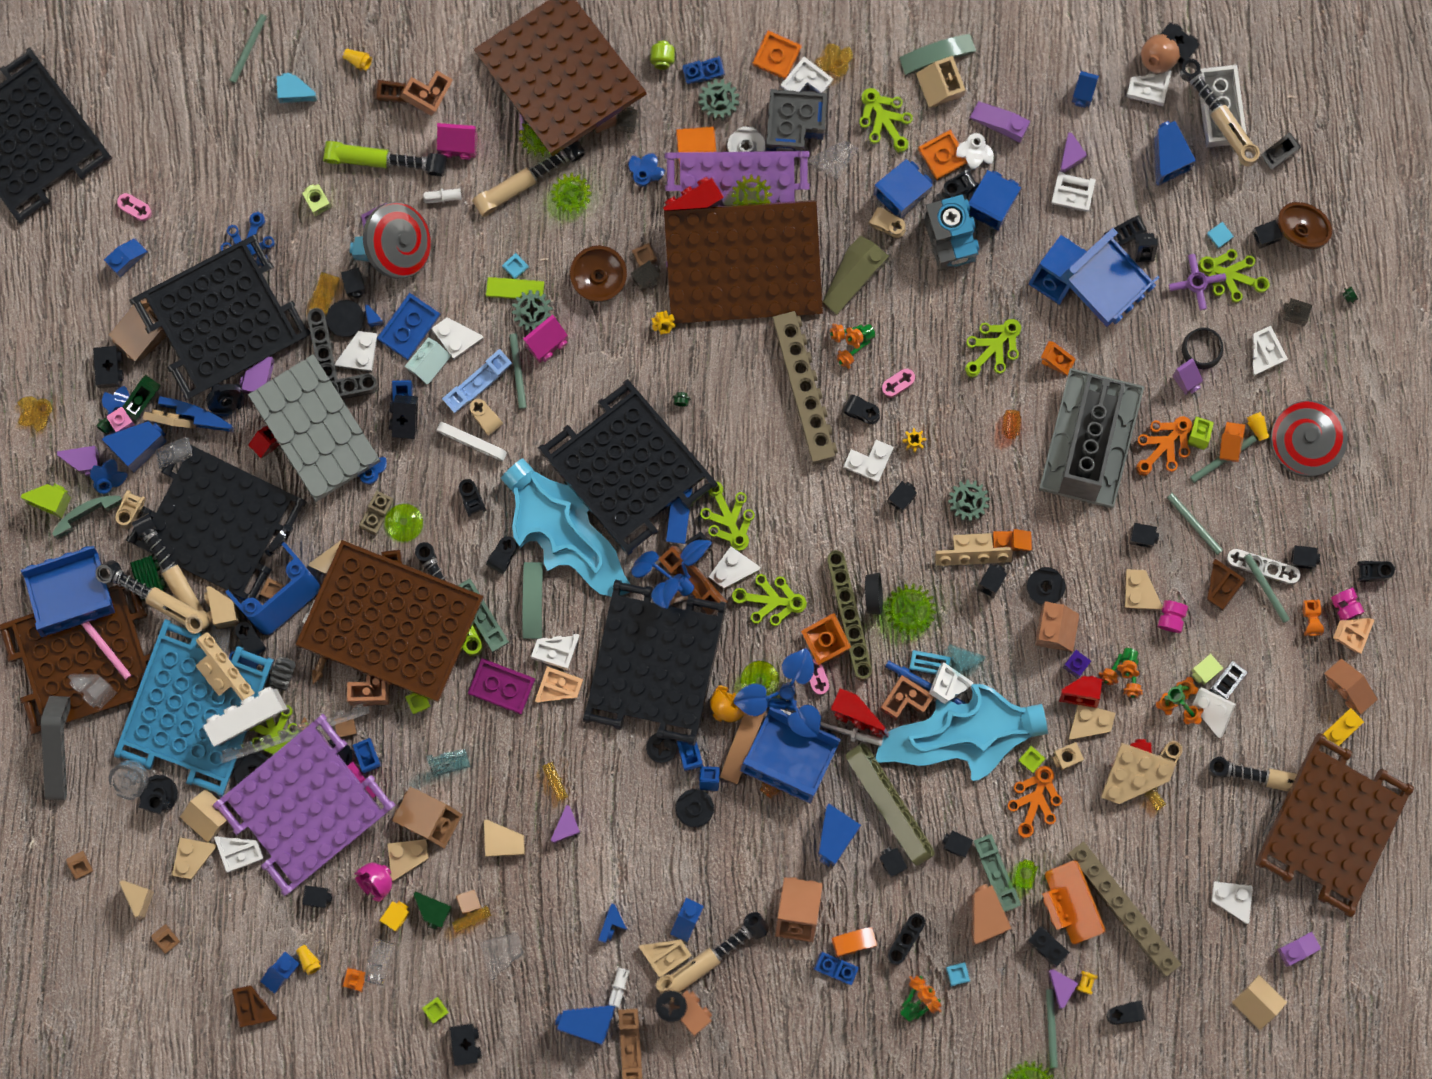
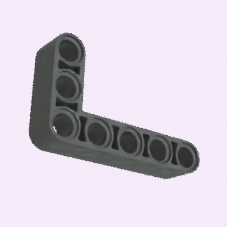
(329, 362)
(53, 747)

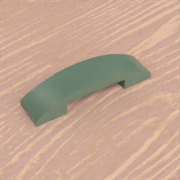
(926, 55)
(64, 526)
(532, 600)
(486, 622)
(996, 872)

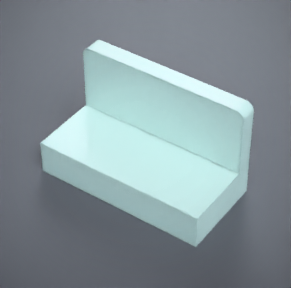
(428, 360)

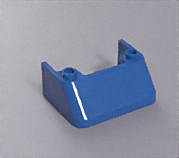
(286, 602)

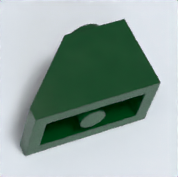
(140, 397)
(432, 910)

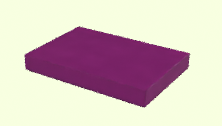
(501, 686)

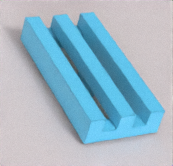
(928, 655)

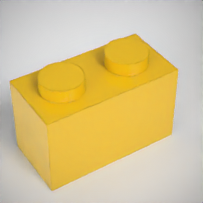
(1343, 727)

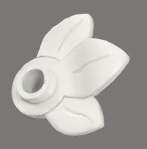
(975, 153)

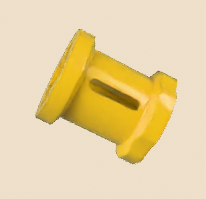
(1086, 982)

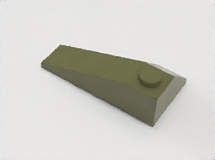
(857, 268)

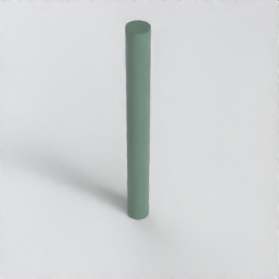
(247, 49)
(517, 371)
(1216, 463)
(1194, 523)
(1266, 587)
(1051, 1028)

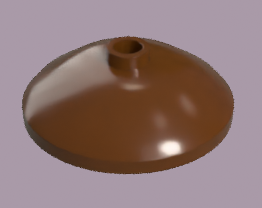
(1304, 225)
(596, 261)

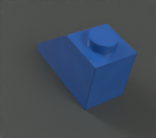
(1084, 89)
(125, 257)
(687, 920)

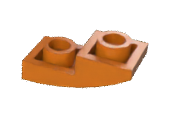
(854, 941)

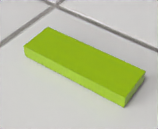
(512, 288)

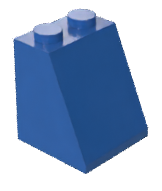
(1171, 153)
(903, 188)
(993, 199)
(1057, 261)
(136, 443)
(836, 835)
(586, 1023)

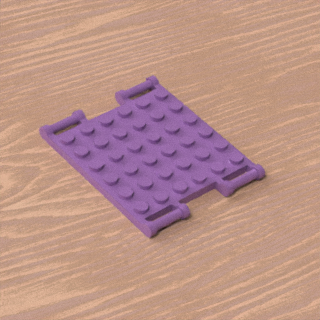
(729, 167)
(304, 805)

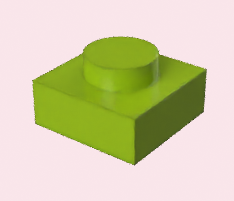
(417, 703)
(1031, 759)
(435, 1010)

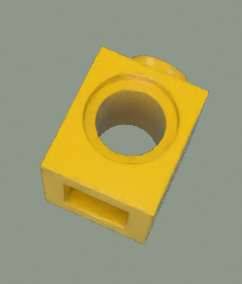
(395, 915)

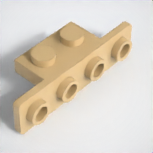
(973, 550)
(219, 670)

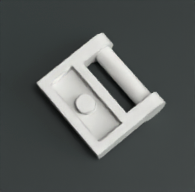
(1073, 197)

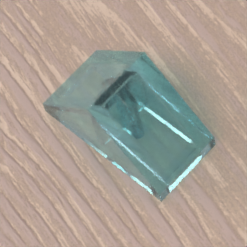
(964, 659)

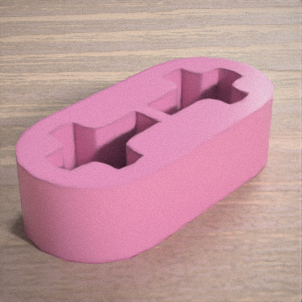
(136, 204)
(900, 386)
(823, 679)

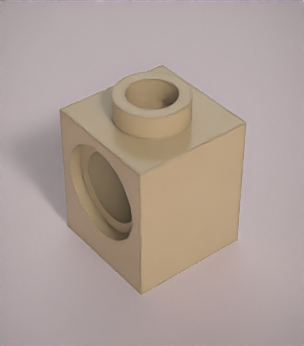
(1076, 754)

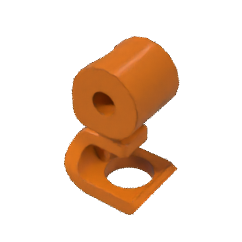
(1312, 611)

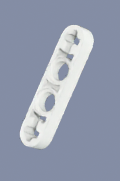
(471, 441)
(1263, 564)

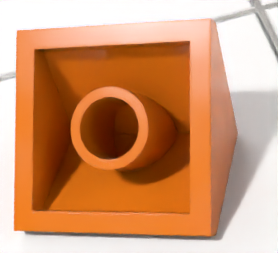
(826, 639)

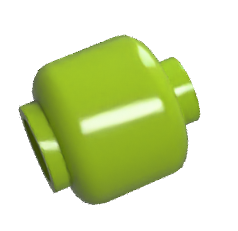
(662, 55)

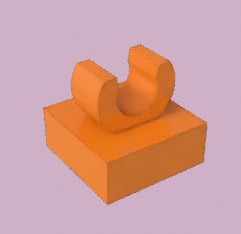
(354, 979)

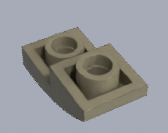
(376, 513)

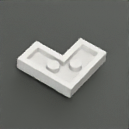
(807, 74)
(871, 466)

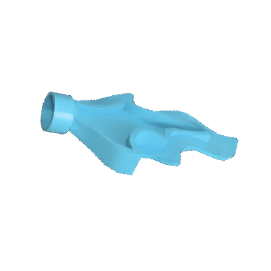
(561, 526)
(971, 732)

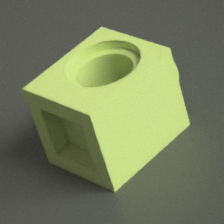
(316, 207)
(1206, 670)

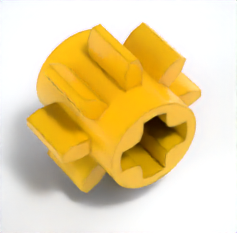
(663, 322)
(914, 446)

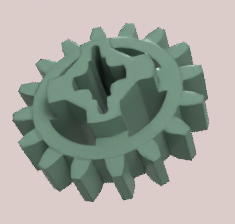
(724, 104)
(524, 311)
(963, 489)

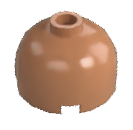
(1159, 54)

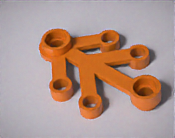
(1166, 443)
(1036, 798)

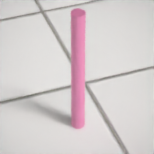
(106, 650)

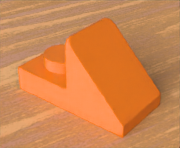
(1057, 358)
(1232, 441)
(1017, 539)

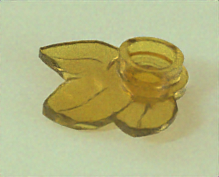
(833, 57)
(32, 413)

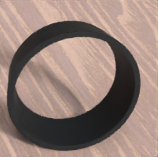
(1187, 357)
(874, 594)

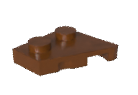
(1223, 585)
(251, 1007)

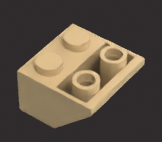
(941, 82)
(223, 610)

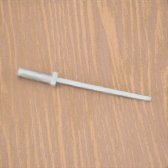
(854, 734)

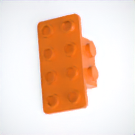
(1072, 903)

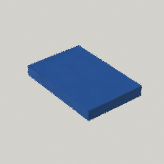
(408, 326)

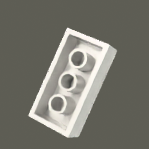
(1226, 88)
(242, 718)

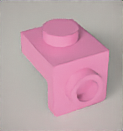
(120, 420)

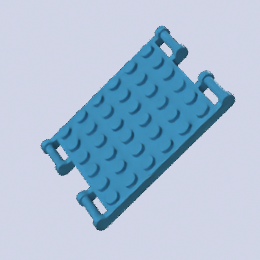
(175, 705)

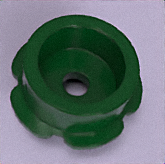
(1350, 295)
(681, 399)
(104, 426)

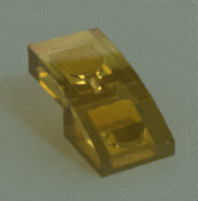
(325, 292)

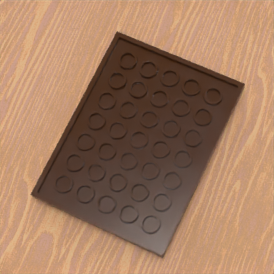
(559, 73)
(743, 261)
(389, 621)

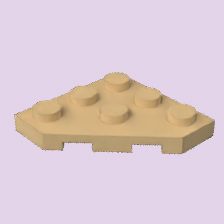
(1135, 773)

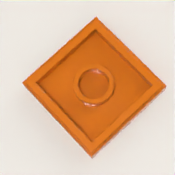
(777, 55)
(941, 155)

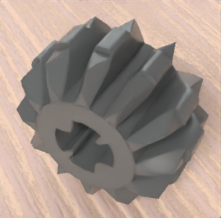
(282, 673)

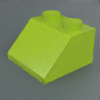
(49, 499)

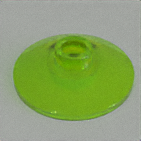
(410, 529)
(764, 670)

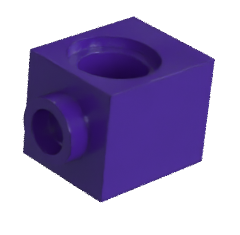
(1077, 664)

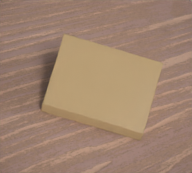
(203, 816)
(138, 898)
(1259, 1002)

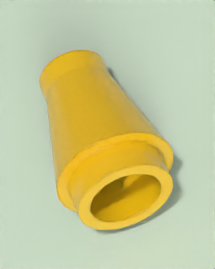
(359, 59)
(1258, 425)
(309, 962)

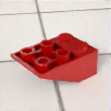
(699, 197)
(851, 708)

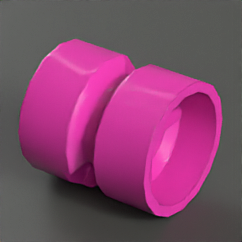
(1348, 611)
(1172, 617)

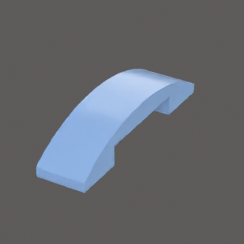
(478, 381)

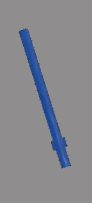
(903, 671)

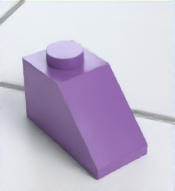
(257, 375)
(1188, 377)
(81, 458)
(1299, 949)

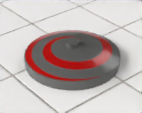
(397, 240)
(1308, 438)

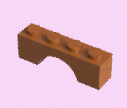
(702, 587)

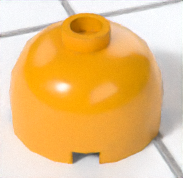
(723, 705)

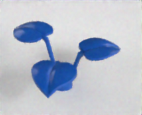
(666, 590)
(798, 667)

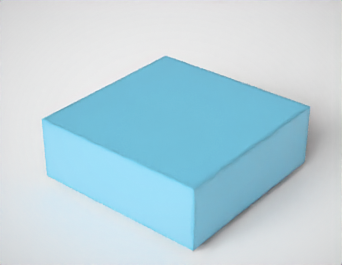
(1220, 235)
(515, 266)
(958, 974)

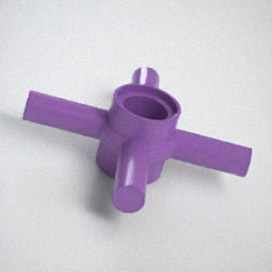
(1197, 289)

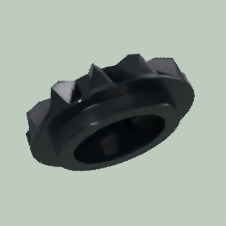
(666, 755)
(676, 1014)

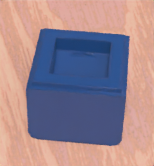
(372, 318)
(709, 778)

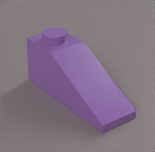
(1001, 121)

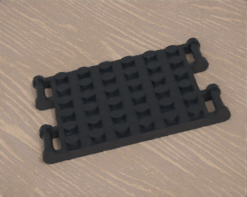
(39, 136)
(220, 316)
(627, 466)
(219, 521)
(655, 662)

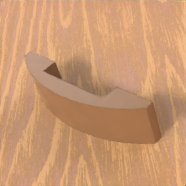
(740, 747)
(630, 1044)

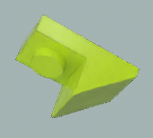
(1200, 433)

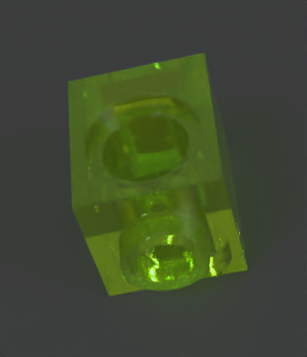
(1021, 882)

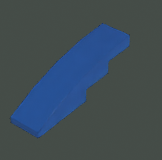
(201, 417)
(678, 521)

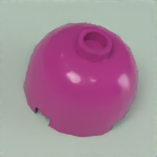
(375, 880)

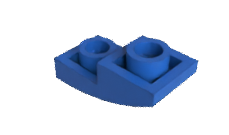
(704, 70)
(836, 968)

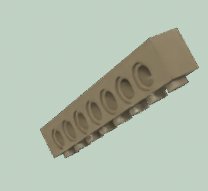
(817, 453)
(1124, 910)

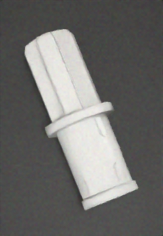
(442, 196)
(618, 987)

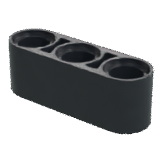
(910, 930)

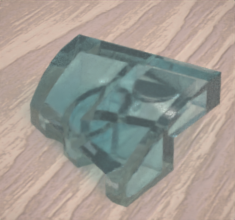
(448, 762)

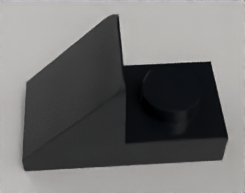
(1281, 150)
(1145, 247)

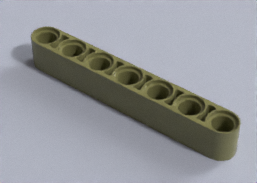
(850, 605)
(890, 804)

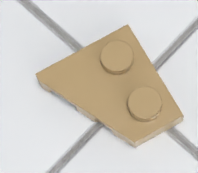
(169, 419)
(1140, 591)
(1090, 722)
(406, 856)
(665, 955)

